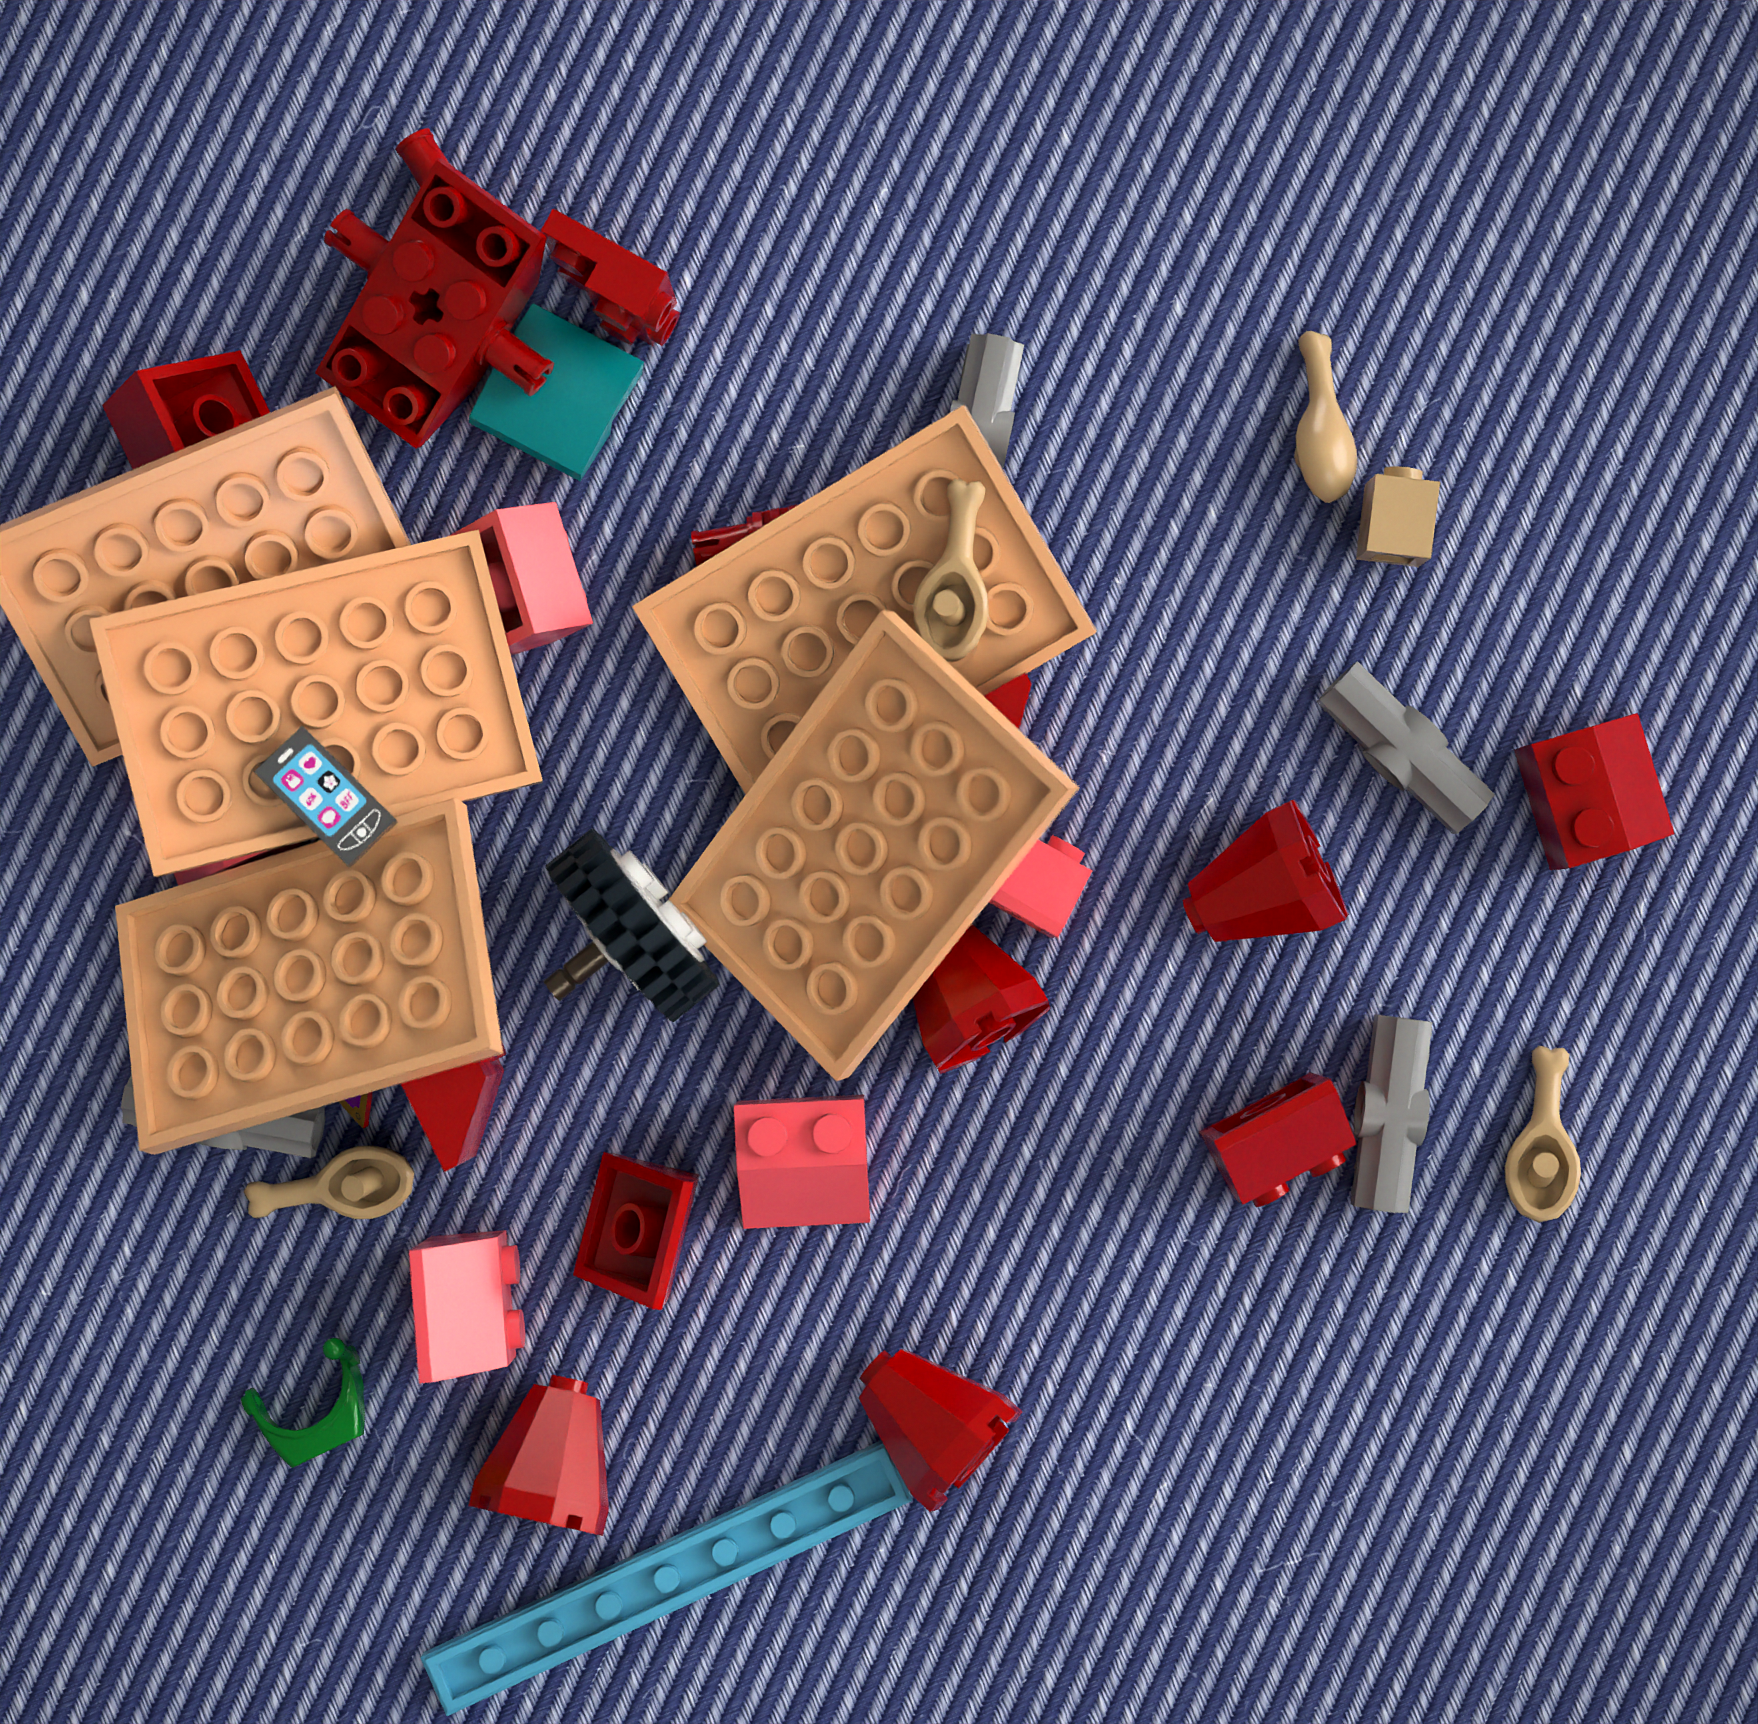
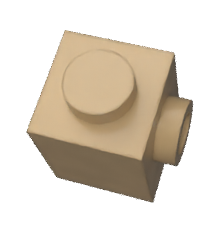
(1398, 517)

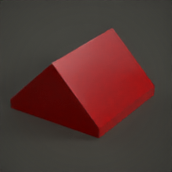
(636, 1228)

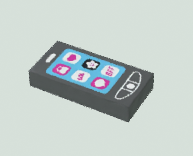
(326, 796)

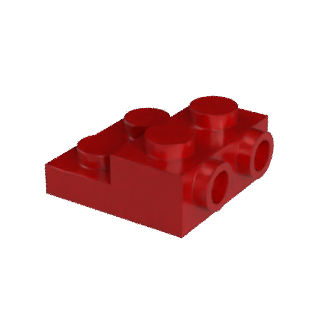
(624, 288)

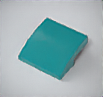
(573, 408)

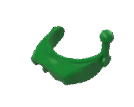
(341, 1425)

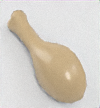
(1323, 438)
(952, 597)
(1543, 1161)
(354, 1183)

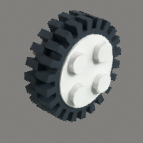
(629, 927)

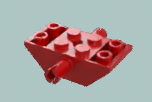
(418, 353)

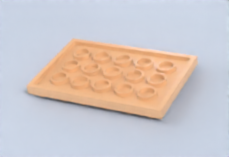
(200, 520)
(787, 604)
(375, 655)
(870, 844)
(306, 980)

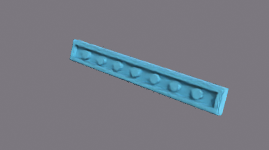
(665, 1577)

